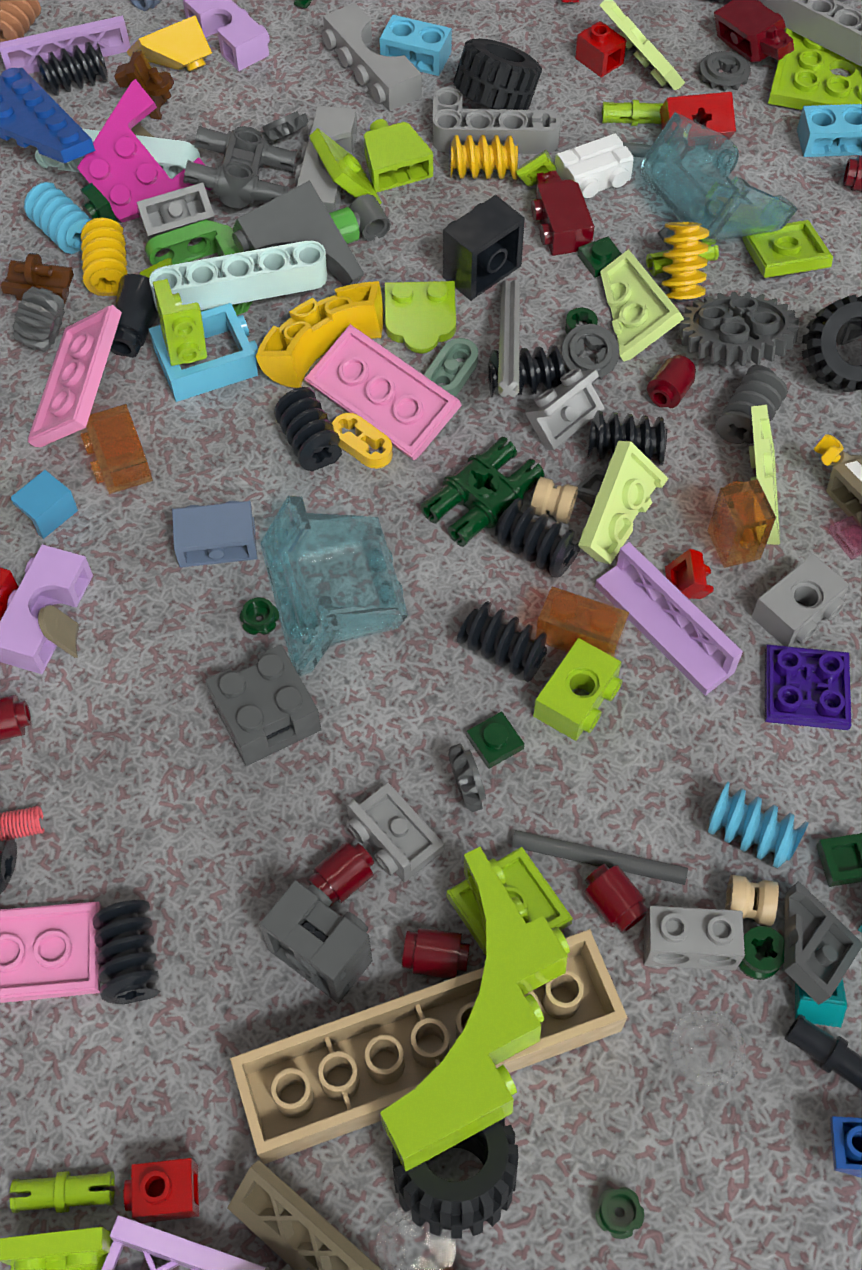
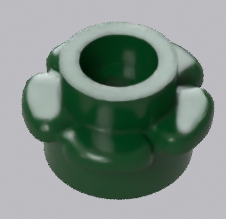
(259, 607)
(633, 1212)

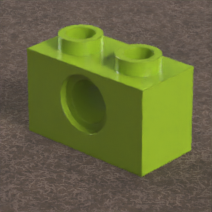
(584, 669)

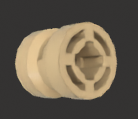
(557, 500)
(755, 900)

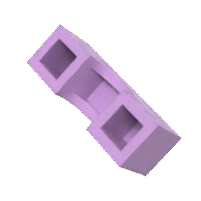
(239, 36)
(49, 579)

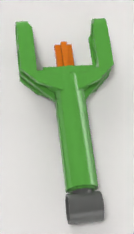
(363, 216)

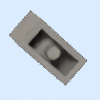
(174, 210)
(809, 584)

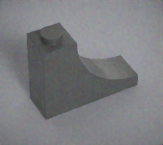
(298, 218)

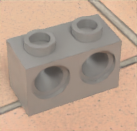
(693, 938)

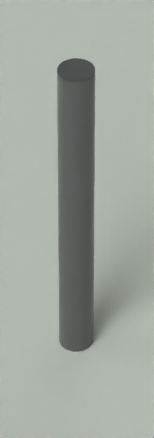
(598, 857)

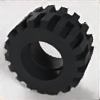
(497, 75)
(822, 345)
(465, 1202)

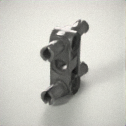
(238, 177)

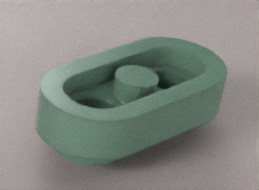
(450, 371)

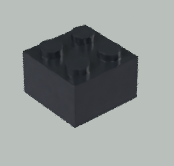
(483, 247)

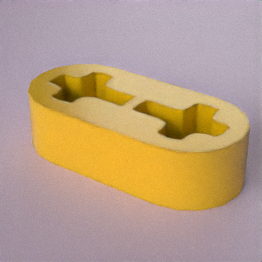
(364, 435)

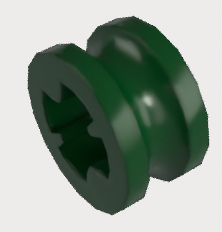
(580, 314)

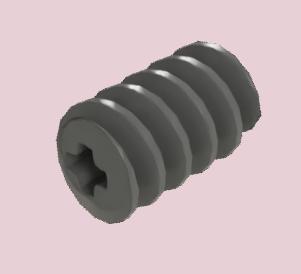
(756, 388)

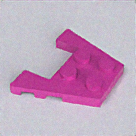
(122, 164)

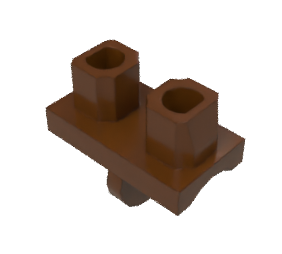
(153, 82)
(33, 273)

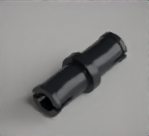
(826, 1049)

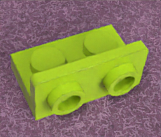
(180, 326)
(57, 1250)

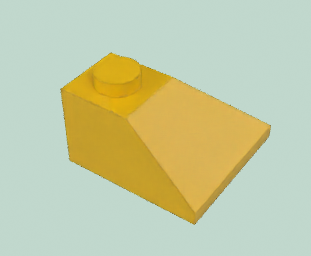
(175, 46)

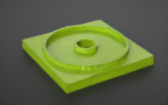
(807, 78)

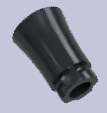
(137, 315)

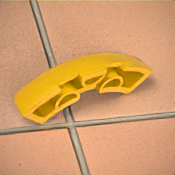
(315, 327)

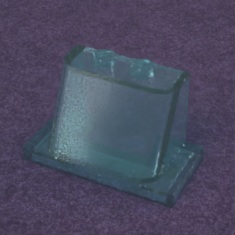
(329, 580)

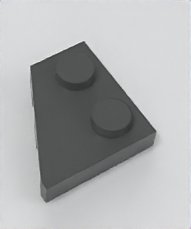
(815, 944)

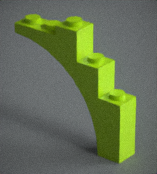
(466, 1087)

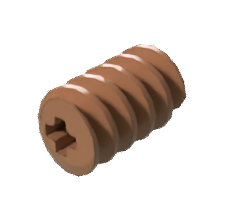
(17, 17)

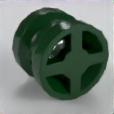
(755, 962)

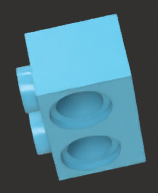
(421, 42)
(831, 130)

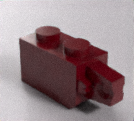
(753, 30)
(562, 214)

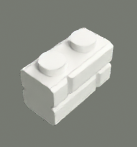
(596, 165)

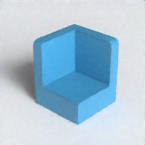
(45, 503)

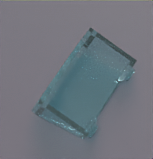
(691, 176)

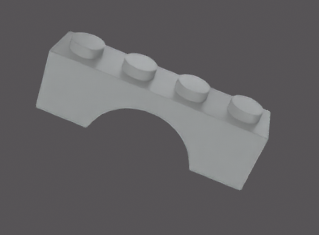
(389, 78)
(341, 127)

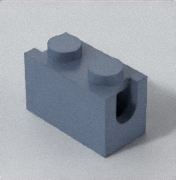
(214, 534)

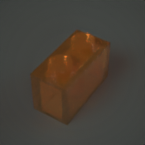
(117, 449)
(741, 523)
(572, 617)

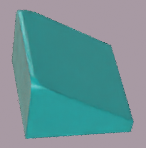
(827, 1013)

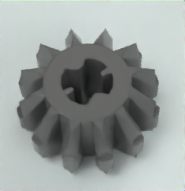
(38, 318)

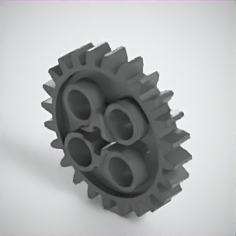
(739, 328)

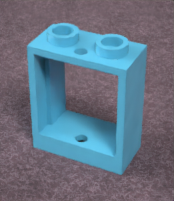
(216, 372)

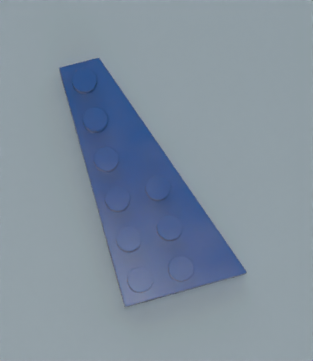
(37, 120)

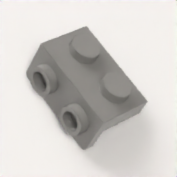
(566, 408)
(395, 832)

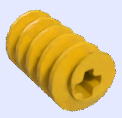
(484, 157)
(103, 256)
(686, 260)

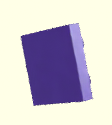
(807, 687)

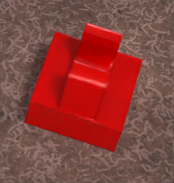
(689, 574)

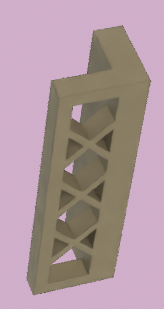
(292, 1225)

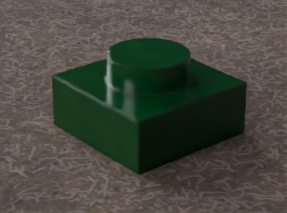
(96, 204)
(598, 255)
(495, 740)
(841, 859)

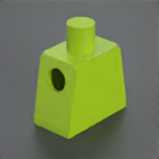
(396, 155)

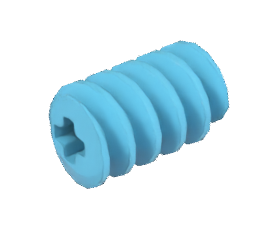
(56, 216)
(756, 826)

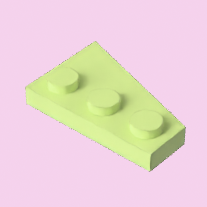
(646, 51)
(763, 459)

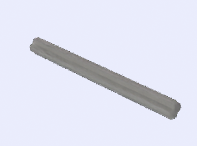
(509, 339)

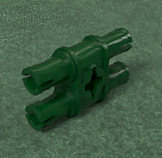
(482, 491)

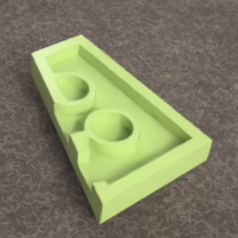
(637, 305)
(621, 497)

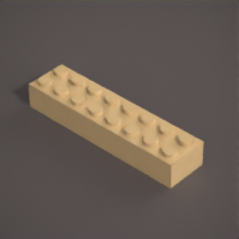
(361, 1064)

